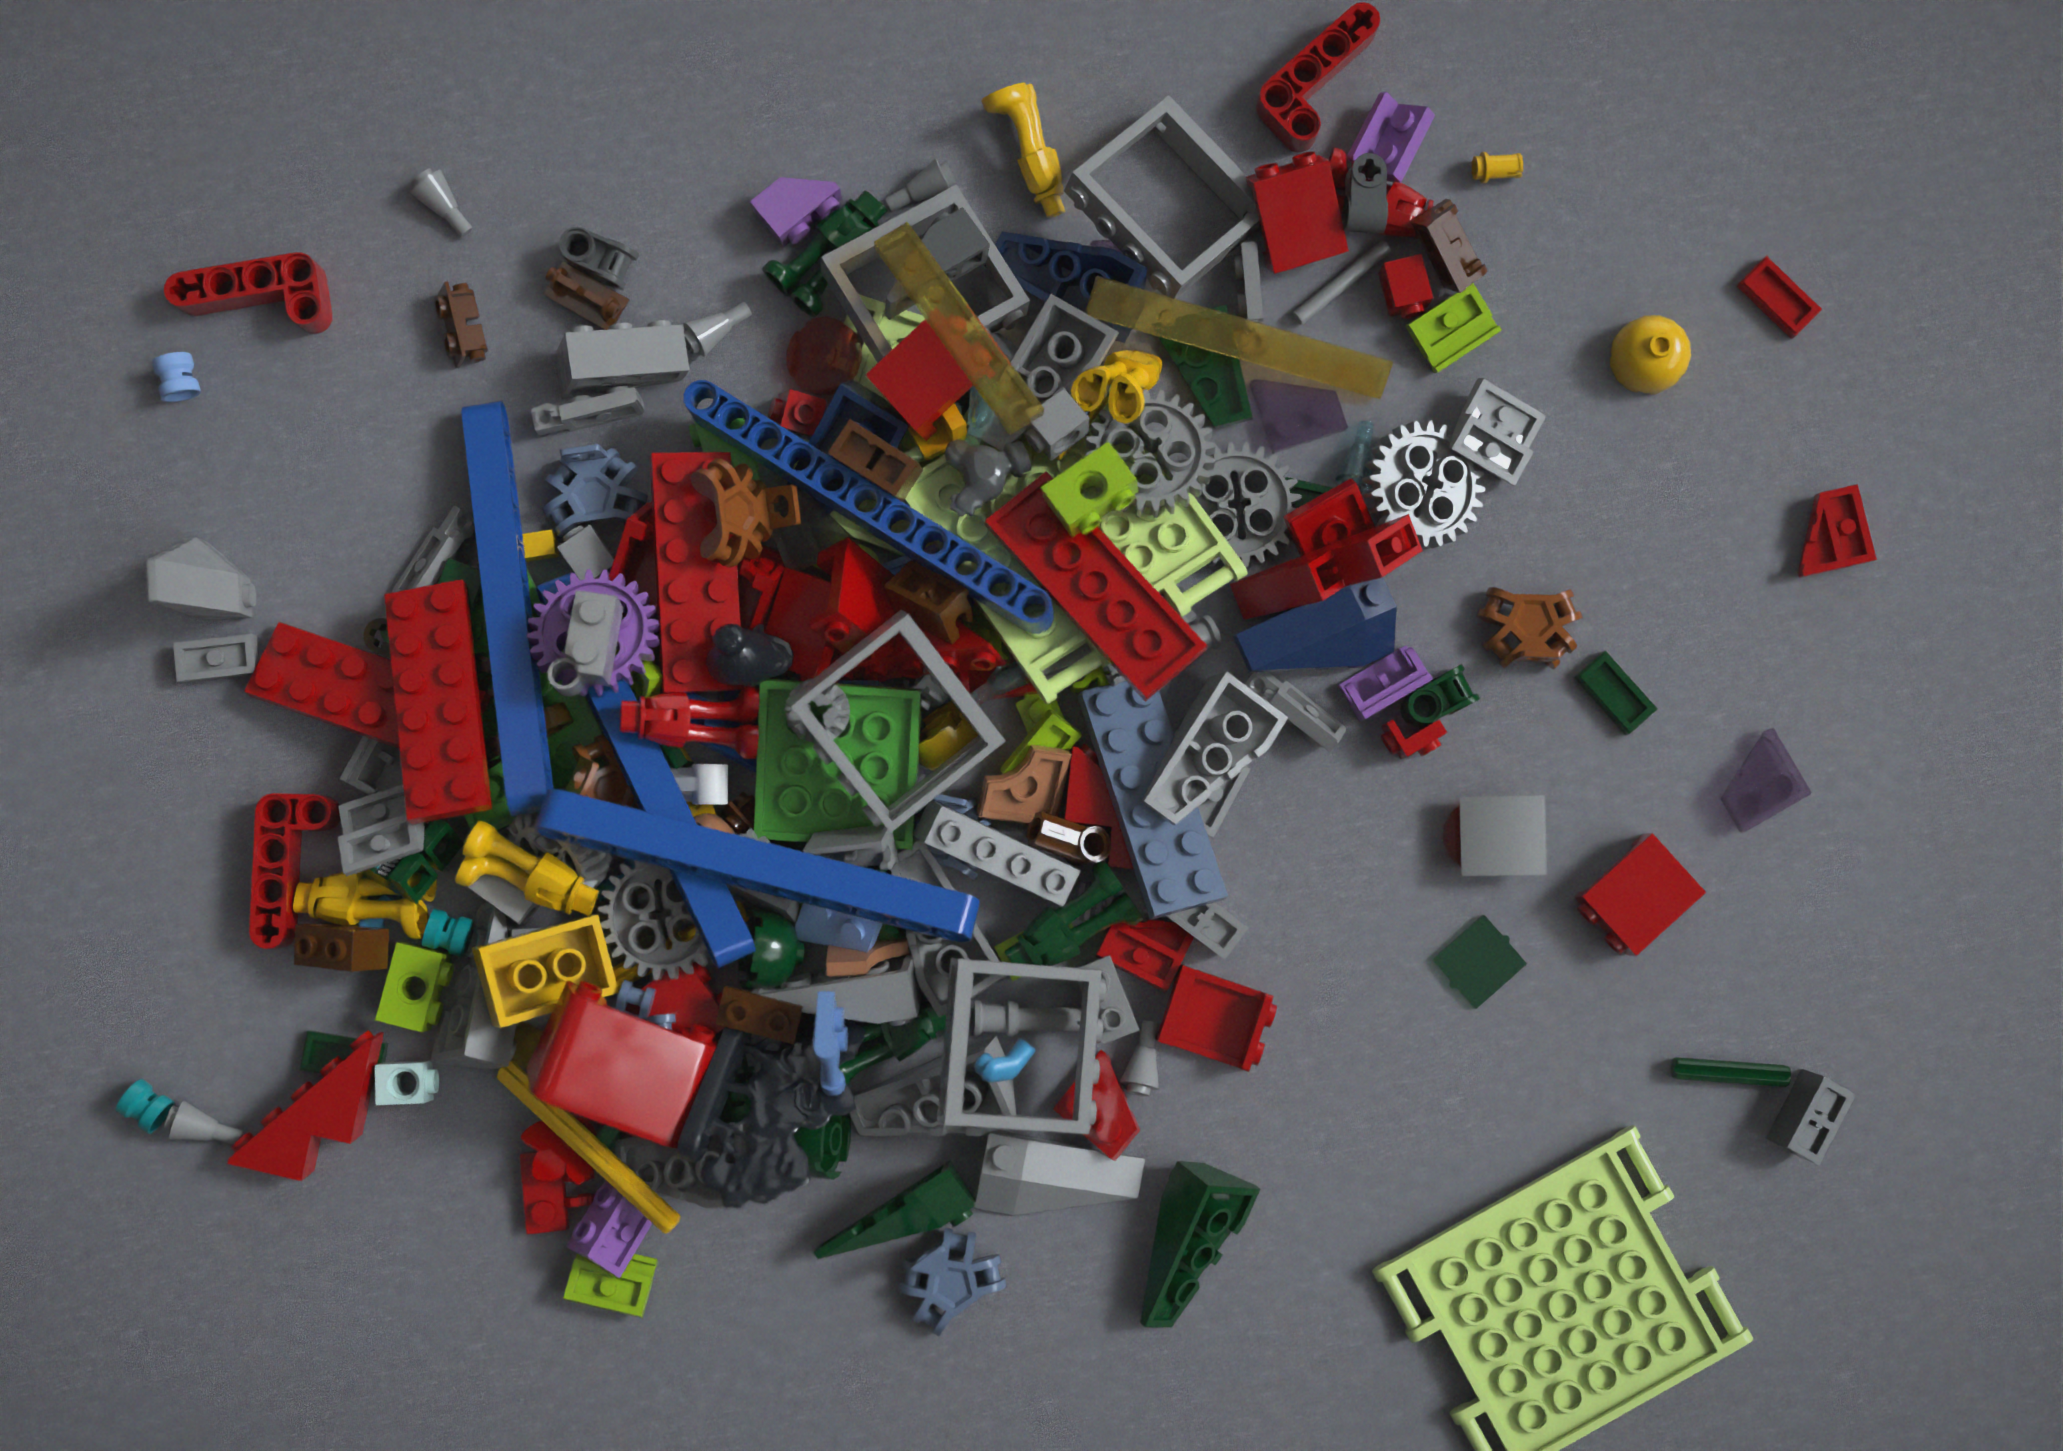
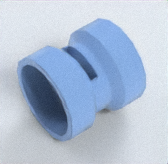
(176, 376)

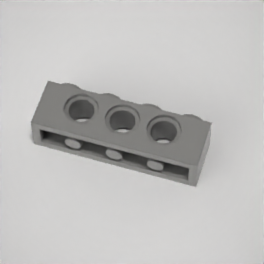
(996, 853)

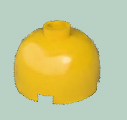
(1650, 354)
(943, 736)

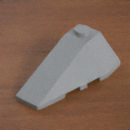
(881, 996)

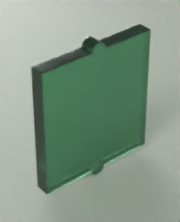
(1479, 961)

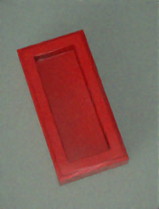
(1779, 297)

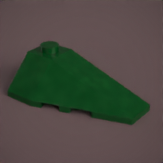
(919, 1208)
(1192, 1224)

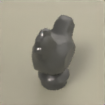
(983, 471)

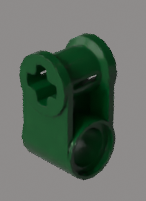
(1444, 695)

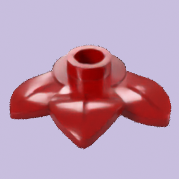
(555, 1156)

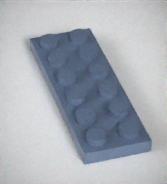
(1169, 860)

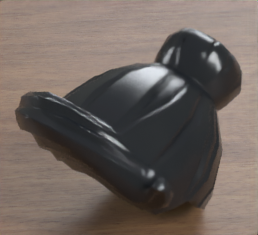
(747, 655)

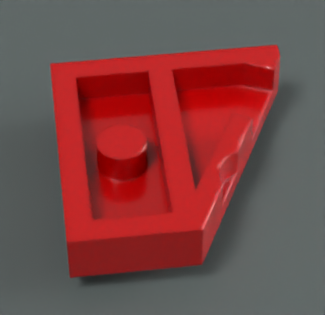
(1836, 533)

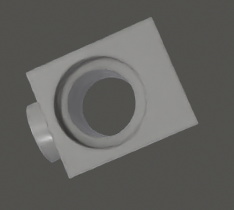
(1059, 427)
(586, 550)

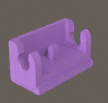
(1384, 682)

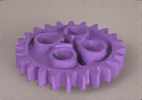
(634, 635)

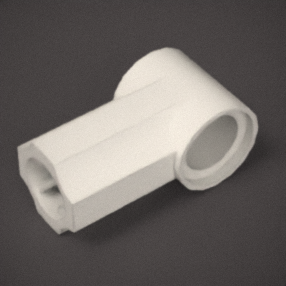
(703, 783)

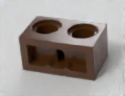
(875, 460)
(341, 947)

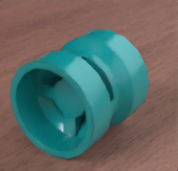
(447, 932)
(144, 1106)

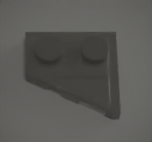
(816, 532)

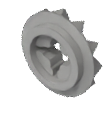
(834, 718)

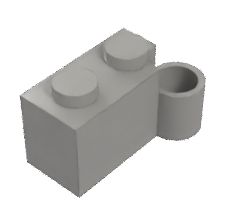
(589, 642)

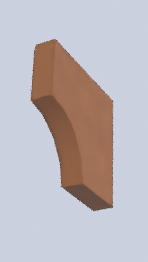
(1028, 788)
(852, 962)

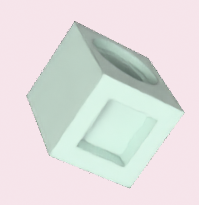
(388, 1082)

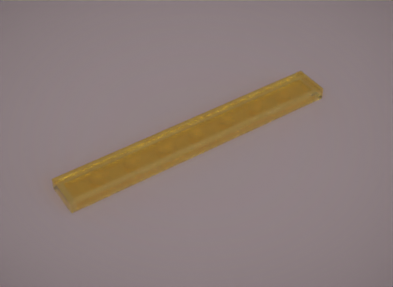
(1238, 337)

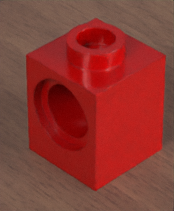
(1405, 286)

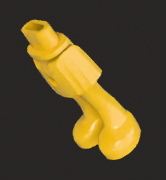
(1037, 162)
(1127, 374)
(543, 880)
(345, 902)

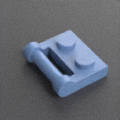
(828, 1042)

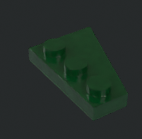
(1214, 380)

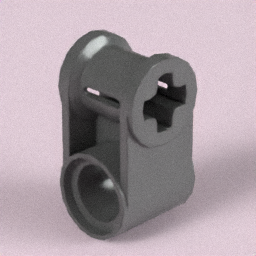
(1365, 201)
(604, 260)

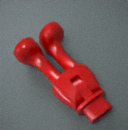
(1403, 202)
(668, 715)

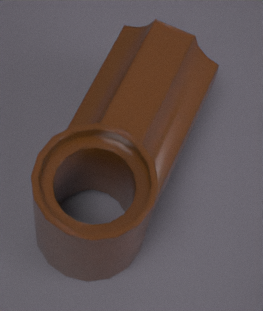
(1067, 839)

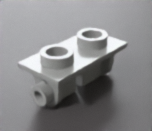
(1115, 1010)

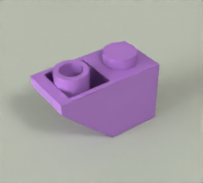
(794, 205)

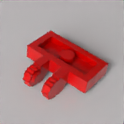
(547, 1201)

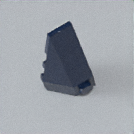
(1067, 269)
(1341, 631)

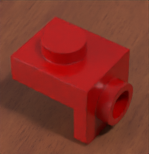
(797, 411)
(1423, 740)

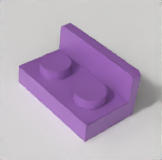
(1393, 134)
(609, 1231)

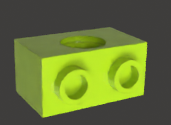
(1099, 469)
(397, 1002)

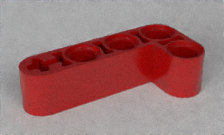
(1321, 68)
(247, 291)
(287, 869)

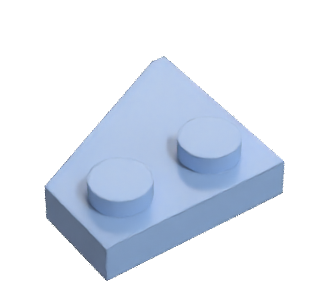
(836, 928)

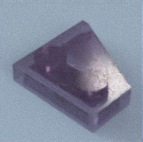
(1296, 413)
(1764, 784)

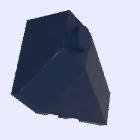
(864, 408)

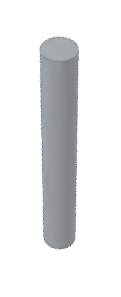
(1341, 282)

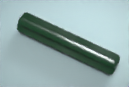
(1730, 1072)

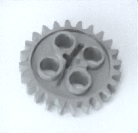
(1180, 435)
(1423, 483)
(1272, 502)
(627, 923)

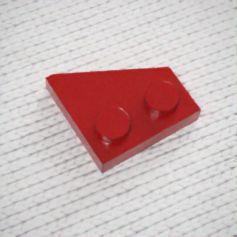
(1147, 950)
(1114, 1121)

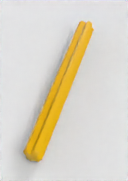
(592, 1151)

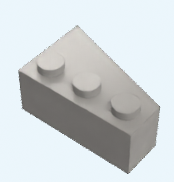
(621, 356)

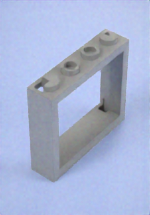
(1204, 159)
(861, 252)
(938, 780)
(957, 1039)

